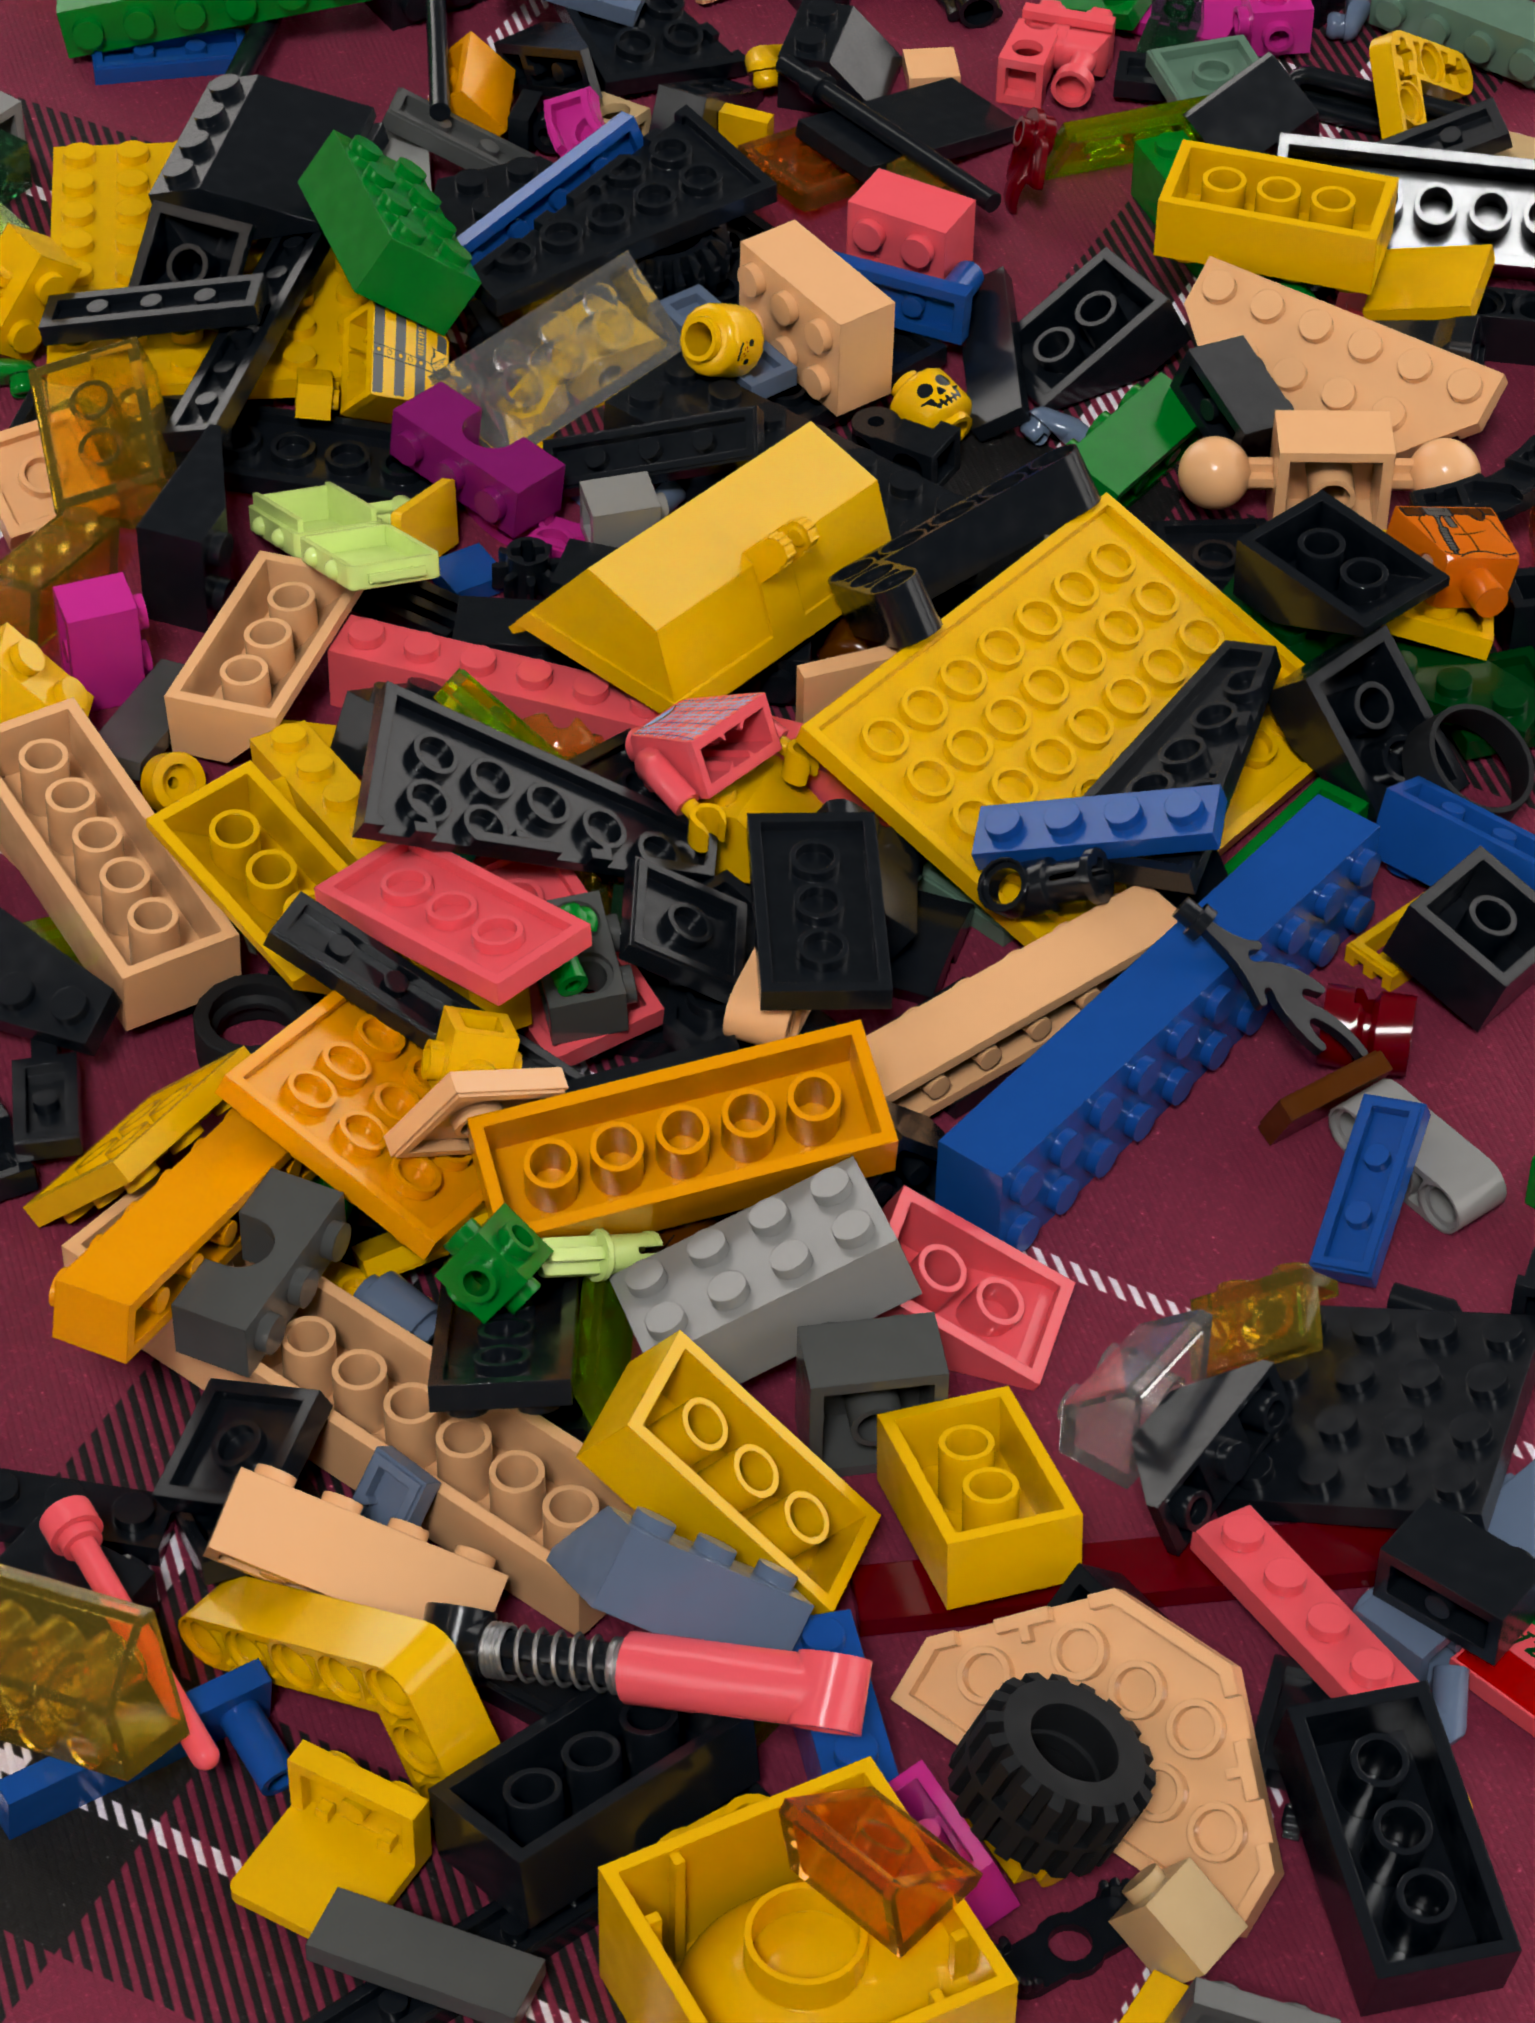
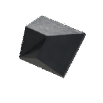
(190, 246)

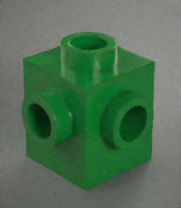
(493, 1264)

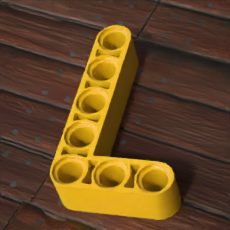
(352, 1657)

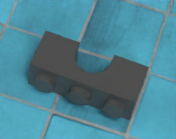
(243, 1312)

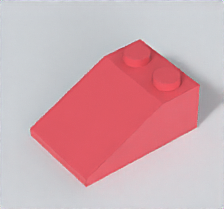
(988, 1298)

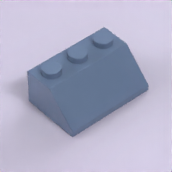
(677, 1585)

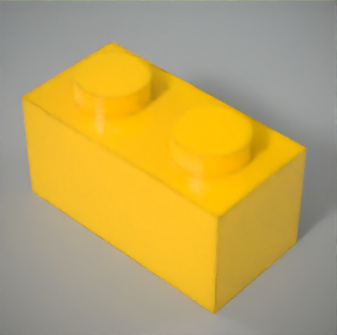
(316, 394)

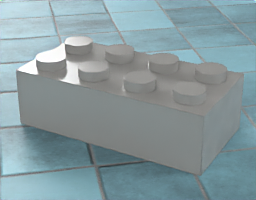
(775, 1266)

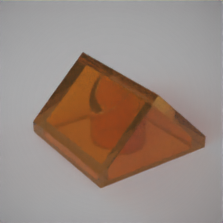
(875, 1863)

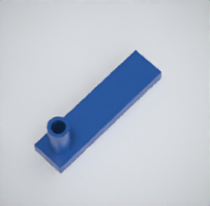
(925, 302)
(229, 1707)

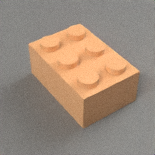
(819, 316)

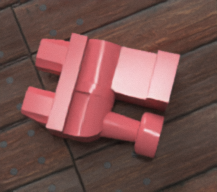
(1058, 39)

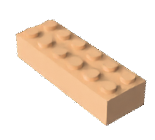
(101, 873)

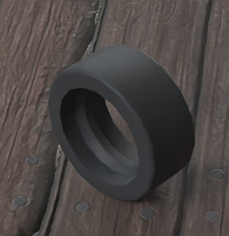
(242, 1000)

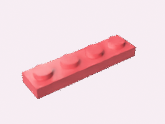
(1296, 1606)

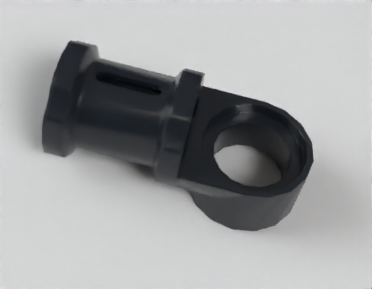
(1048, 883)

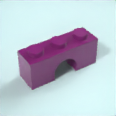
(504, 485)

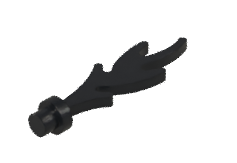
(1276, 981)

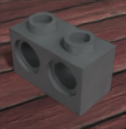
(597, 1012)

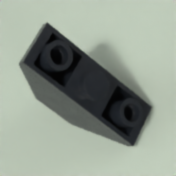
(1204, 1444)

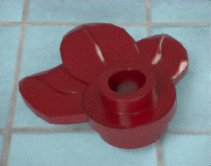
(1032, 144)

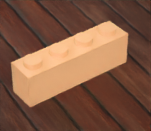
(338, 1553)

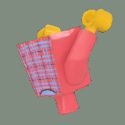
(706, 747)

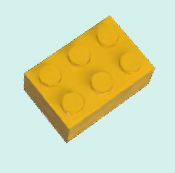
(978, 1497)

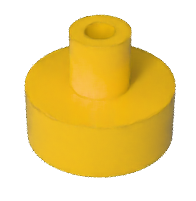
(170, 778)

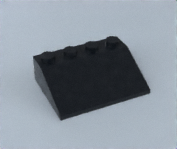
(251, 148)

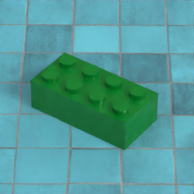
(389, 231)

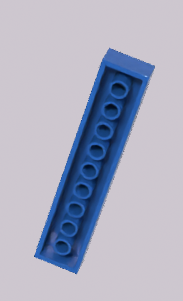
(1154, 1030)

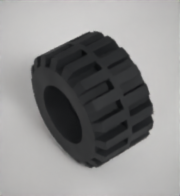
(1051, 1775)

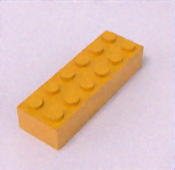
(687, 1137)

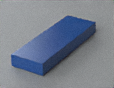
(169, 59)
(1370, 1190)

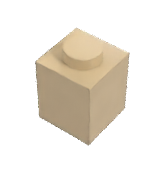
(1177, 1920)

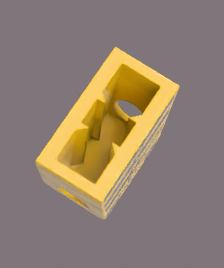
(386, 361)

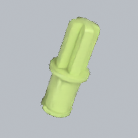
(596, 1254)

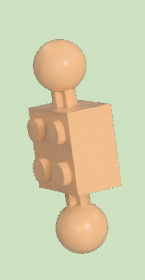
(1320, 450)

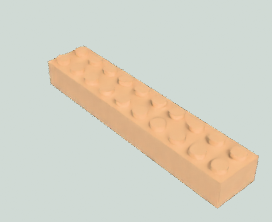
(503, 1475)

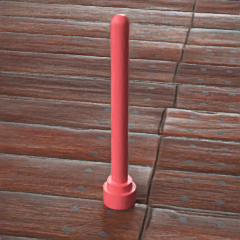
(75, 1532)

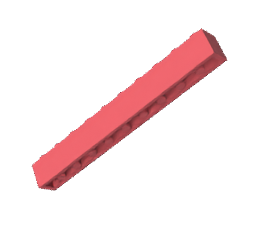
(383, 652)

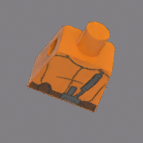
(1467, 547)

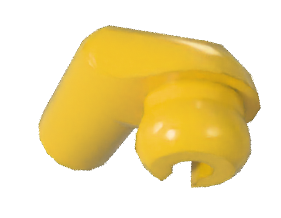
(762, 63)

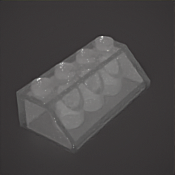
(565, 355)

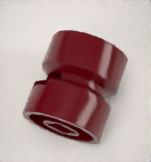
(1378, 1024)

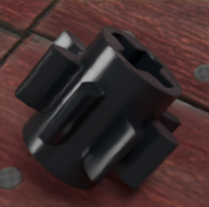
(524, 569)

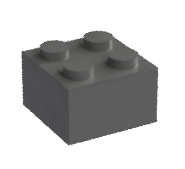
(862, 1370)

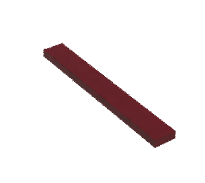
(903, 1598)

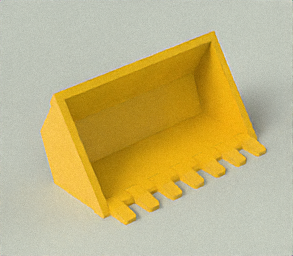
(721, 578)

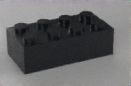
(584, 1792)
(1395, 1848)

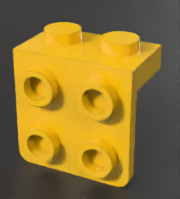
(338, 1832)

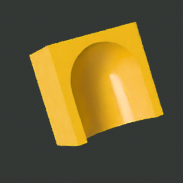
(733, 1936)

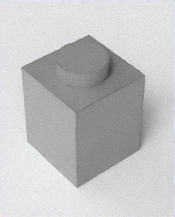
(619, 508)

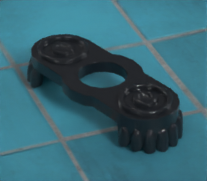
(1040, 1969)

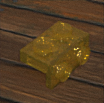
(1266, 1317)

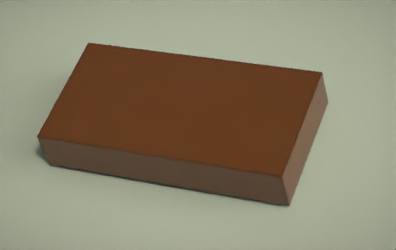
(1318, 1098)

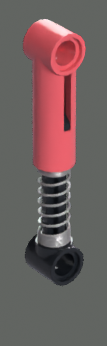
(668, 1672)

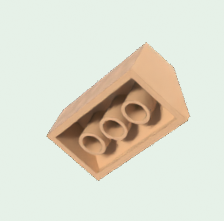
(255, 657)

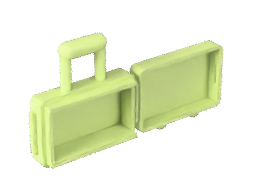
(343, 536)

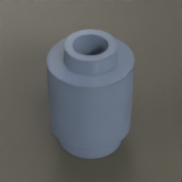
(400, 1303)

